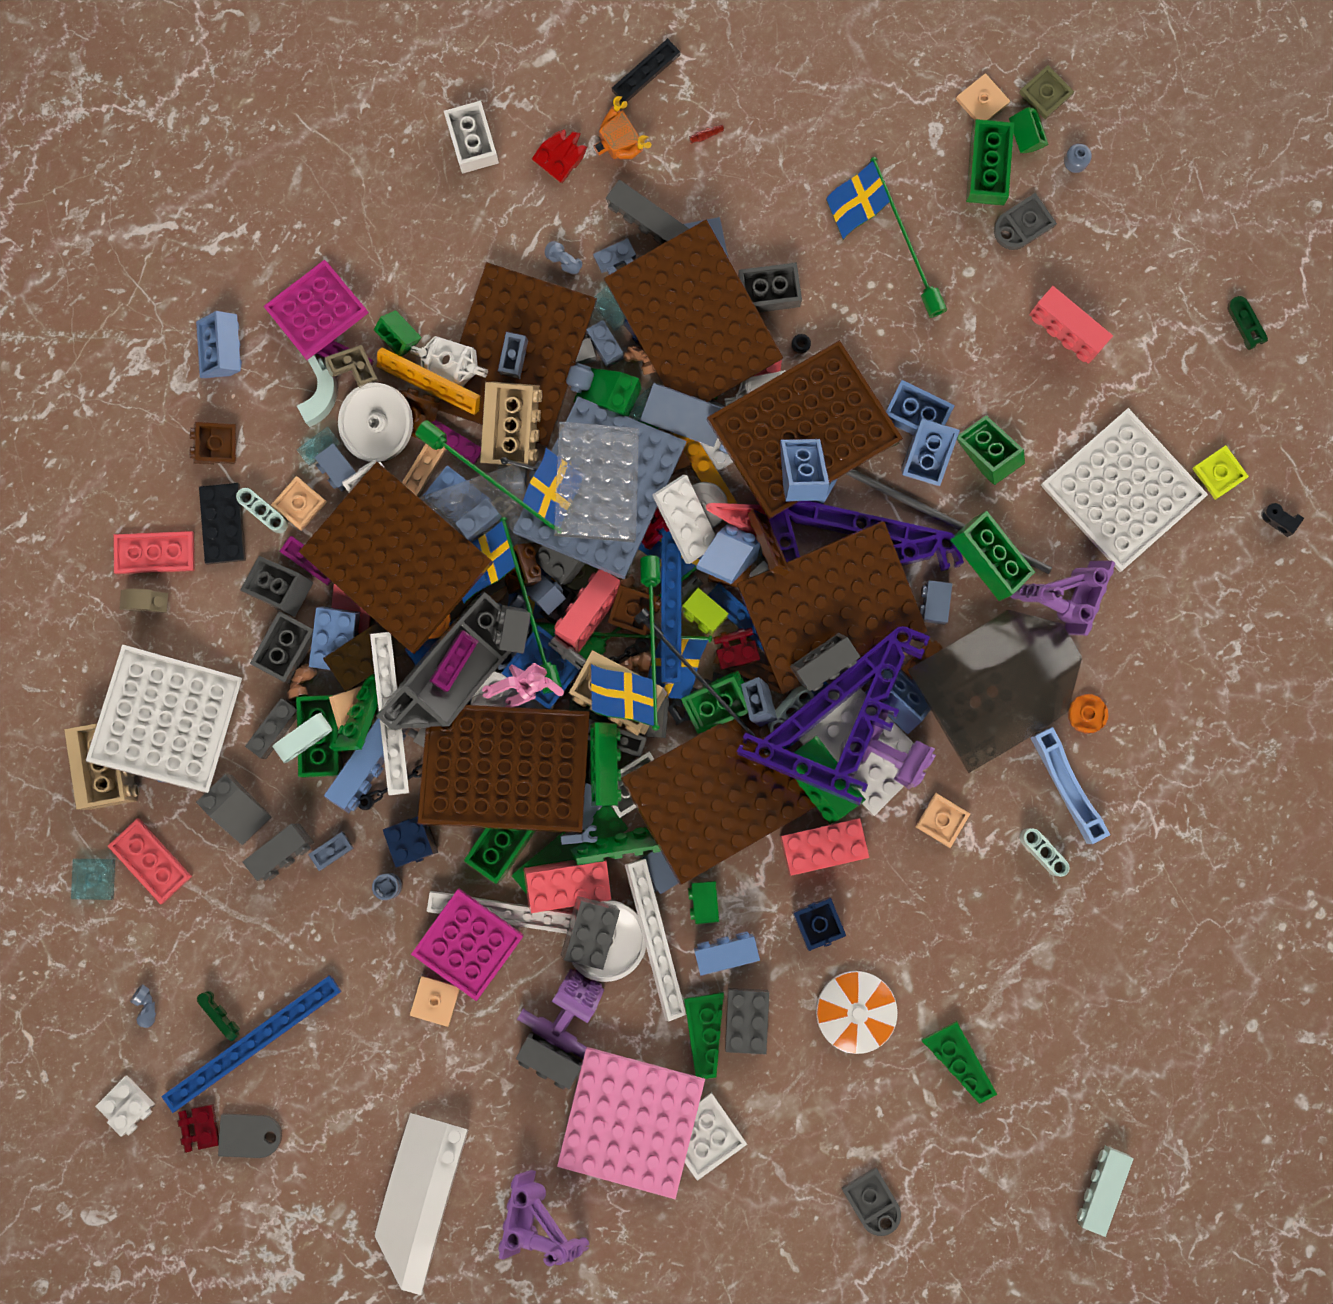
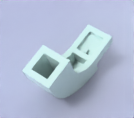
(323, 400)

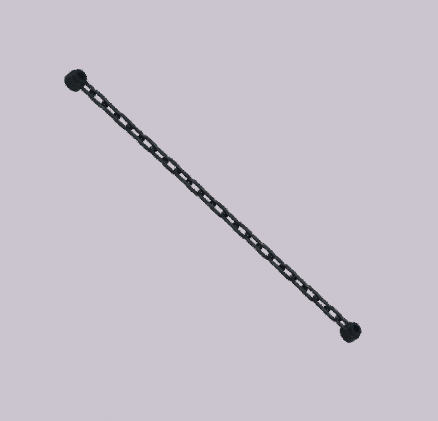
(371, 801)

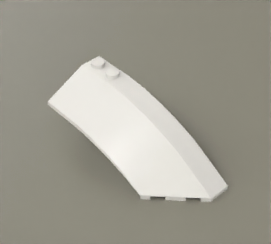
(418, 1198)

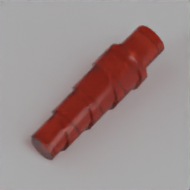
(705, 134)

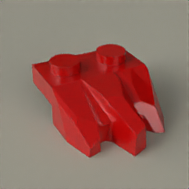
(560, 154)

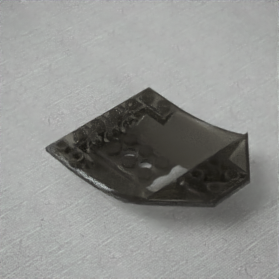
(1028, 663)

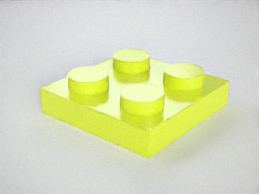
(1220, 472)

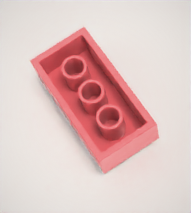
(1070, 325)
(588, 610)
(824, 846)
(560, 883)

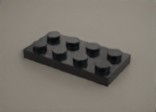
(221, 524)

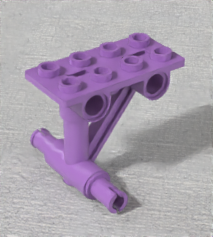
(1085, 602)
(909, 765)
(576, 997)
(519, 1227)

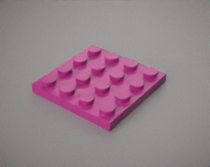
(316, 309)
(467, 944)

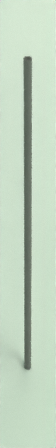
(921, 507)

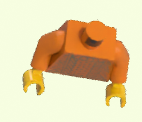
(618, 134)

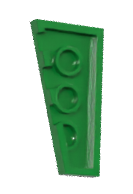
(614, 847)
(957, 1055)

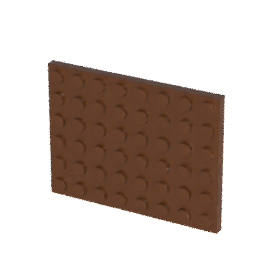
(693, 315)
(550, 319)
(812, 400)
(395, 557)
(838, 588)
(506, 770)
(710, 800)

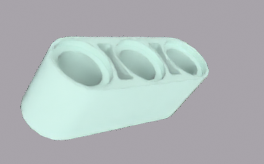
(255, 504)
(791, 701)
(302, 738)
(1053, 855)

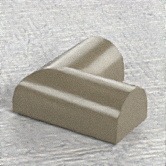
(352, 360)

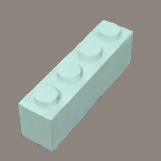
(1104, 1190)

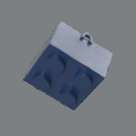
(409, 842)
(819, 924)

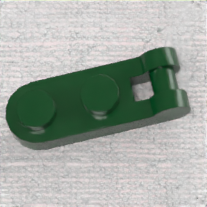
(1246, 322)
(218, 1015)

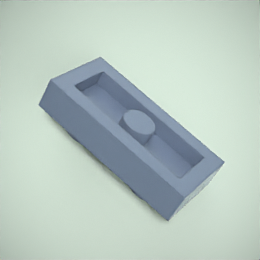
(331, 851)

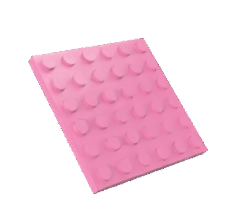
(631, 1122)

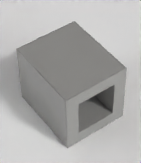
(586, 353)

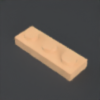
(423, 468)

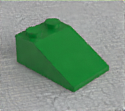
(612, 391)
(991, 450)
(707, 711)

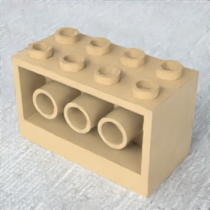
(498, 419)
(582, 690)
(92, 783)

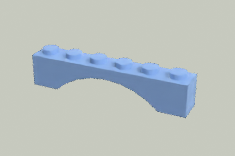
(1056, 762)

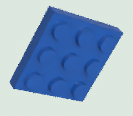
(531, 655)

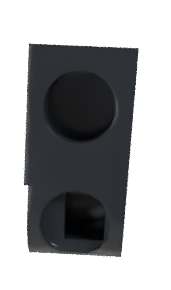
(1281, 520)
(556, 614)

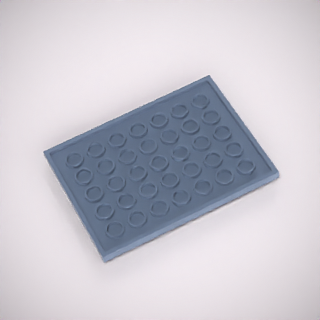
(656, 463)

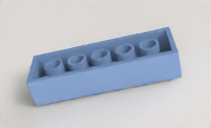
(359, 771)

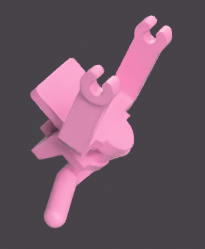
(525, 682)

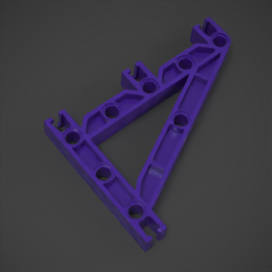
(918, 539)
(885, 656)

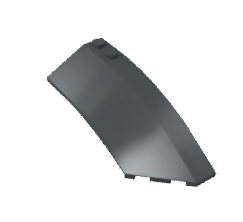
(423, 704)

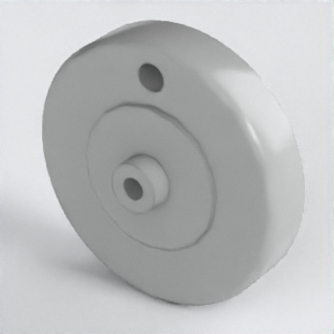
(710, 493)

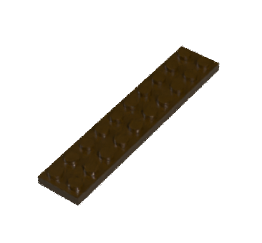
(354, 659)

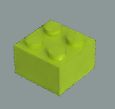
(704, 612)

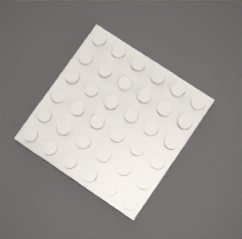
(1124, 490)
(164, 719)

